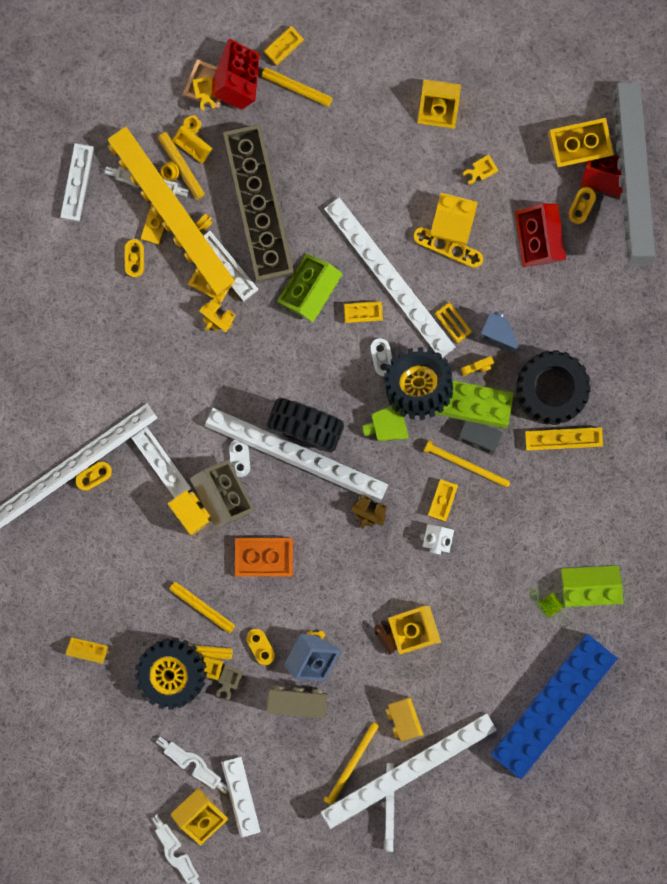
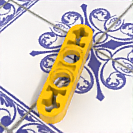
(447, 250)

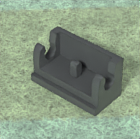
(480, 437)

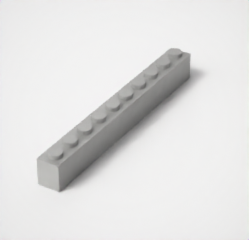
(634, 174)

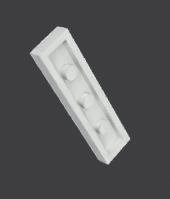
(77, 182)
(245, 287)
(161, 462)
(240, 797)

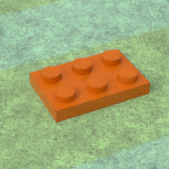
(263, 557)

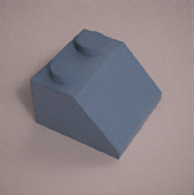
(499, 332)
(311, 658)

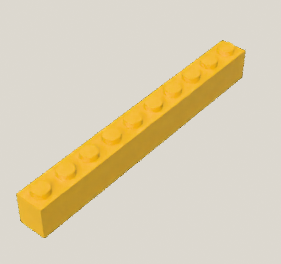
(171, 210)

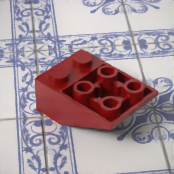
(236, 75)

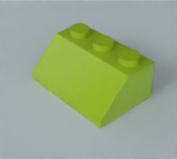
(310, 287)
(591, 586)

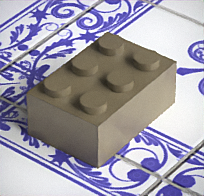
(222, 494)
(297, 702)

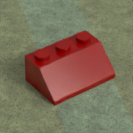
(603, 175)
(540, 235)

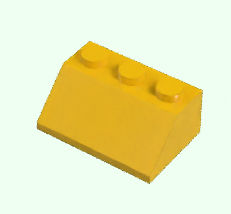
(580, 142)

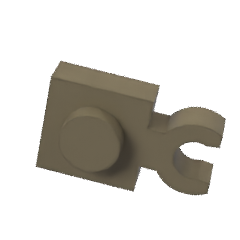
(230, 679)

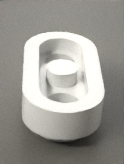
(380, 357)
(239, 458)

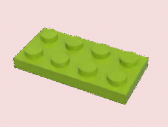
(479, 405)

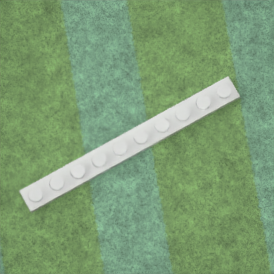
(389, 277)
(296, 455)
(76, 464)
(408, 771)

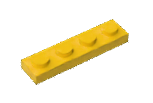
(563, 439)

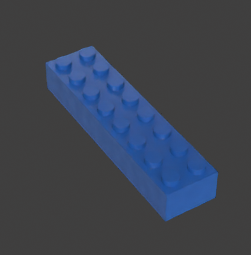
(553, 706)

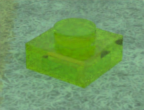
(550, 604)

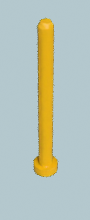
(465, 464)
(351, 765)

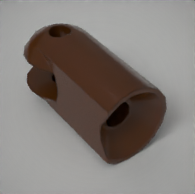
(386, 640)

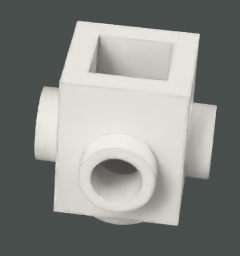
(438, 539)

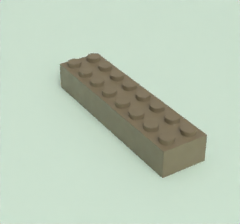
(258, 203)

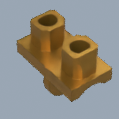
(368, 515)

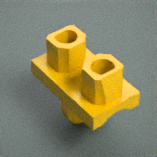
(214, 318)

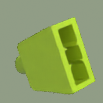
(387, 425)

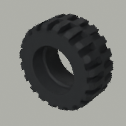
(553, 361)
(305, 425)

